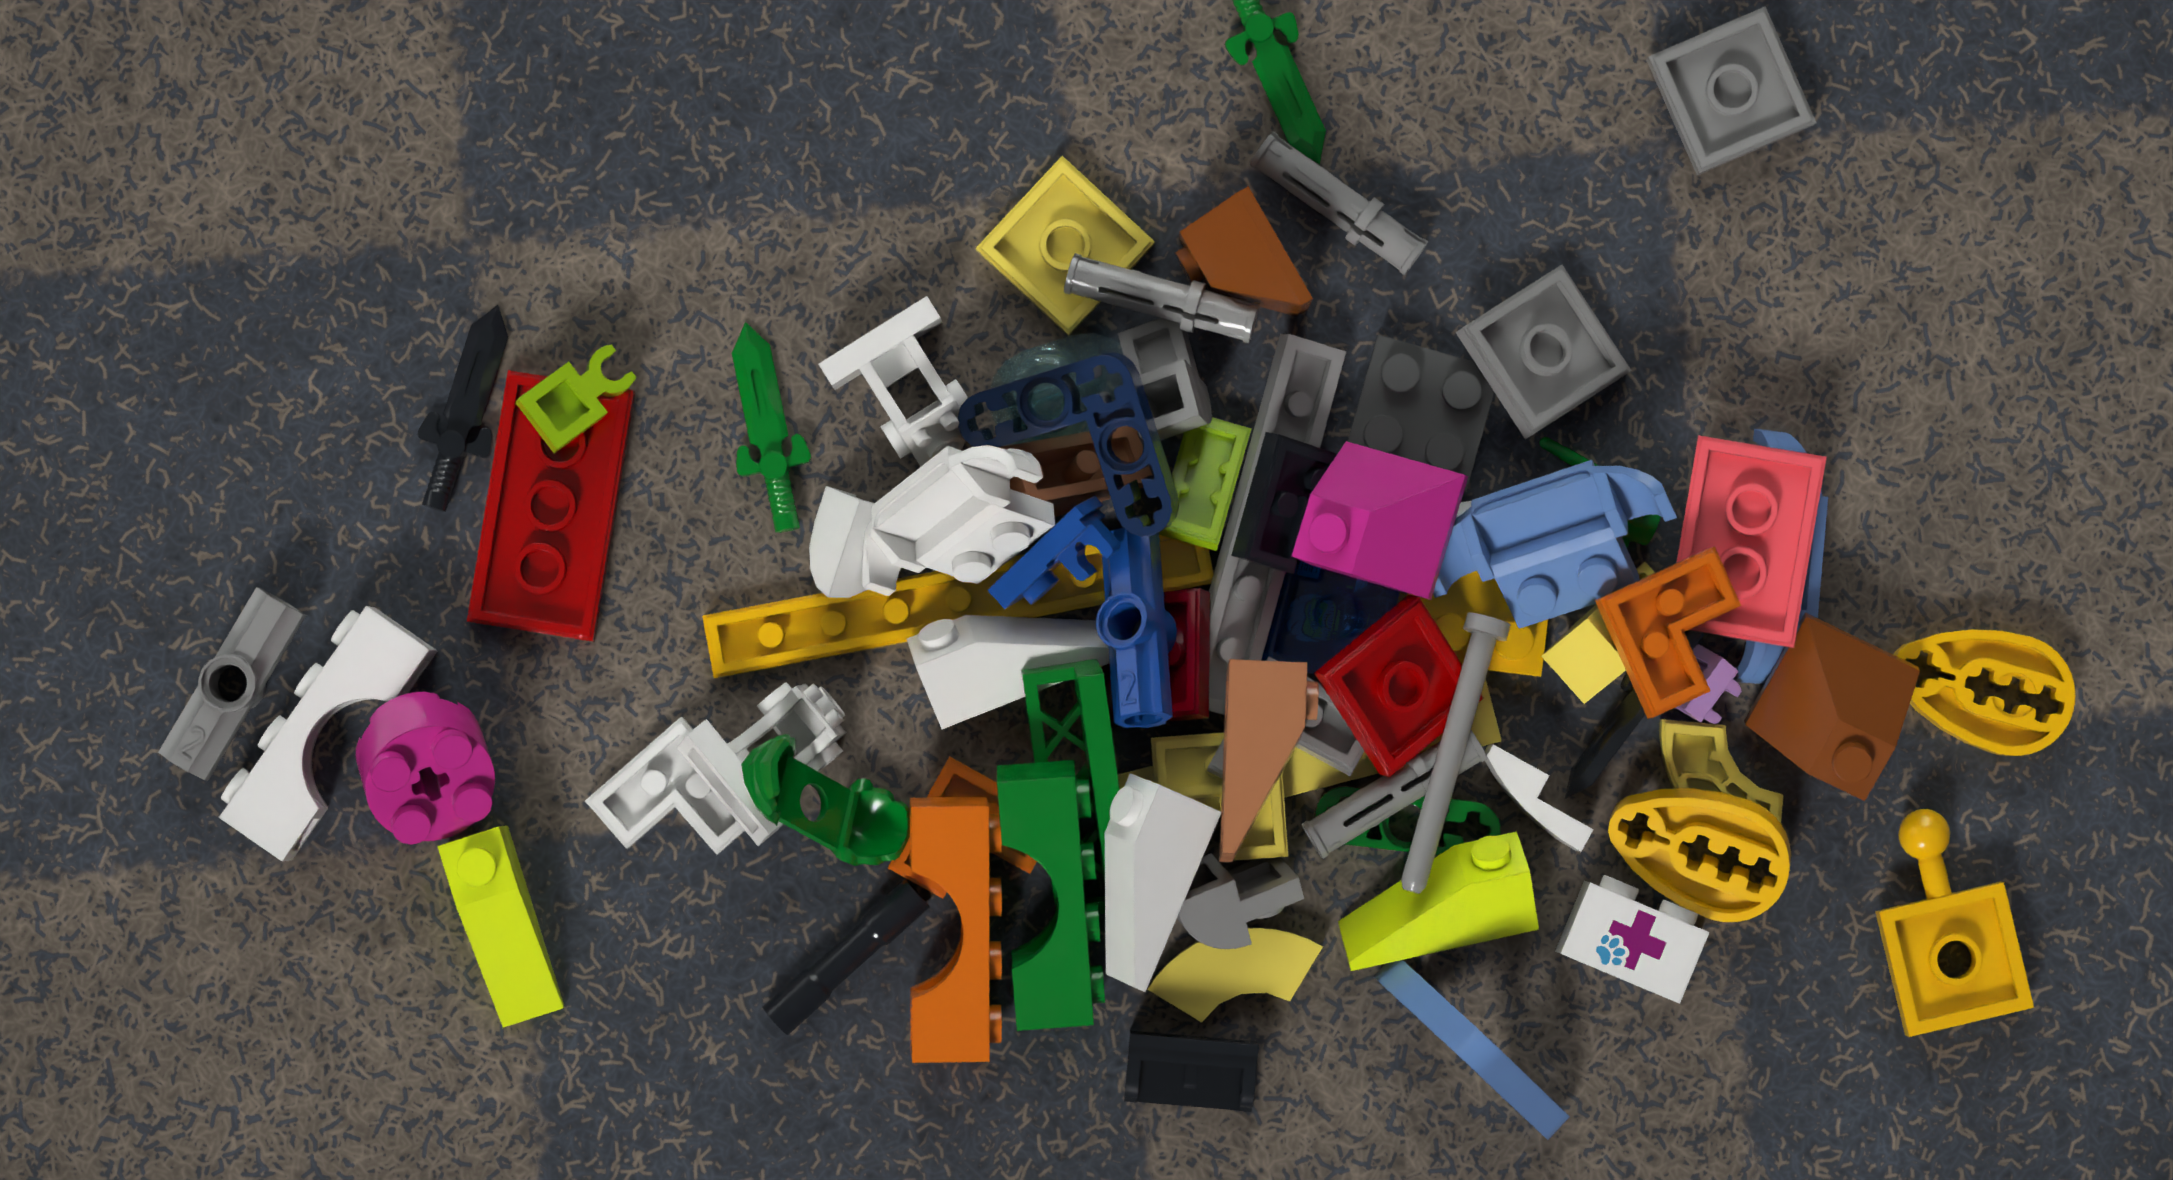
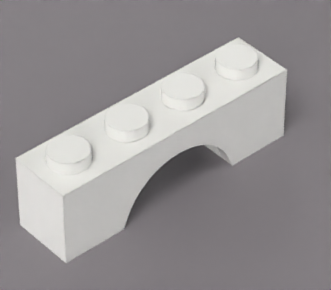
(279, 799)

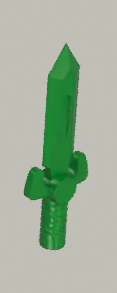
(1279, 75)
(766, 427)

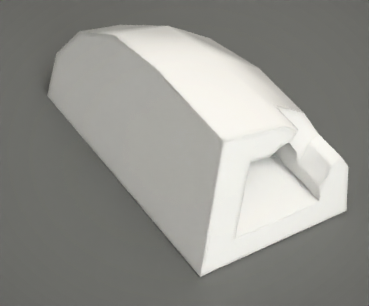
(838, 543)

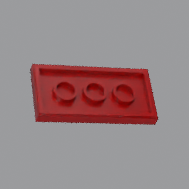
(549, 521)

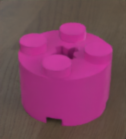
(425, 768)

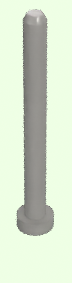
(1451, 750)

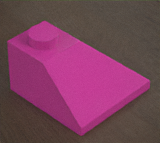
(1381, 519)

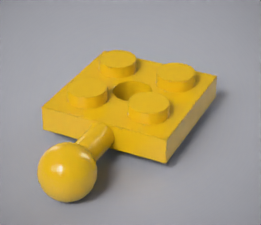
(1919, 929)

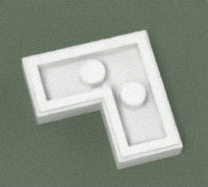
(657, 784)

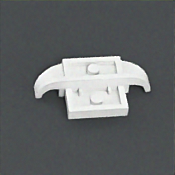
(955, 517)

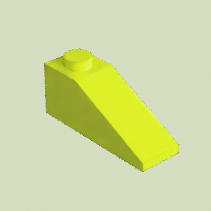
(1471, 897)
(501, 924)

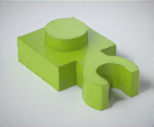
(569, 403)

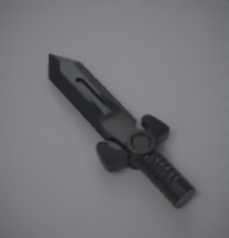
(465, 408)
(1612, 734)

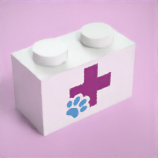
(1632, 939)

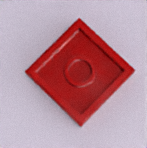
(1394, 684)

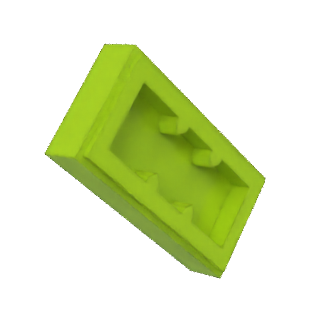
(1206, 481)

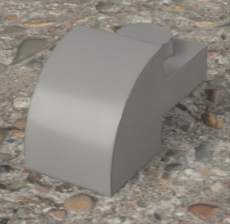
(1168, 375)
(1225, 900)

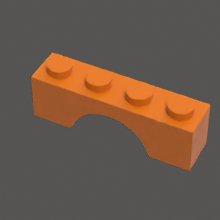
(952, 1008)

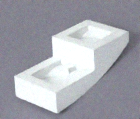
(1523, 786)

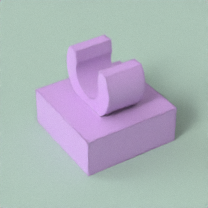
(1719, 678)

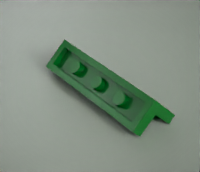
(1095, 742)

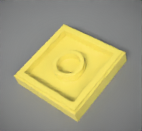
(1046, 229)

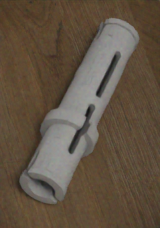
(1339, 203)
(1162, 298)
(1328, 830)

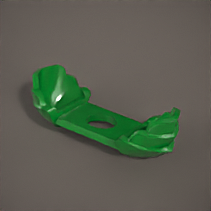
(853, 822)

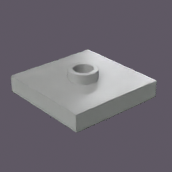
(1731, 90)
(1543, 351)

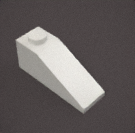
(978, 660)
(1149, 866)

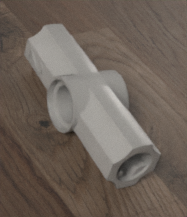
(208, 718)

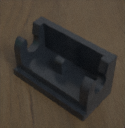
(1191, 1071)

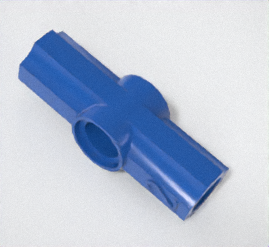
(1138, 662)

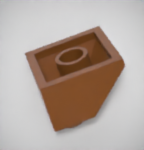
(1242, 257)
(1835, 706)

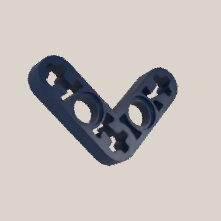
(1102, 418)

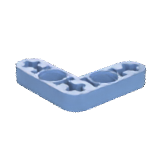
(1472, 1047)

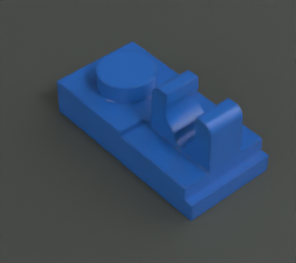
(1033, 573)

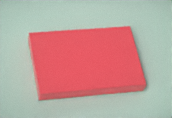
(1761, 518)

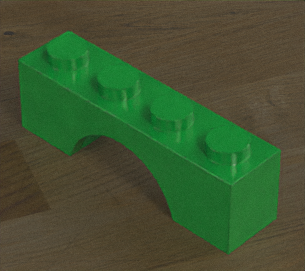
(1053, 970)

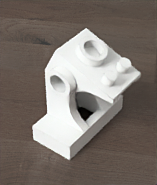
(888, 356)
(801, 712)

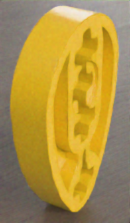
(2005, 656)
(1695, 885)

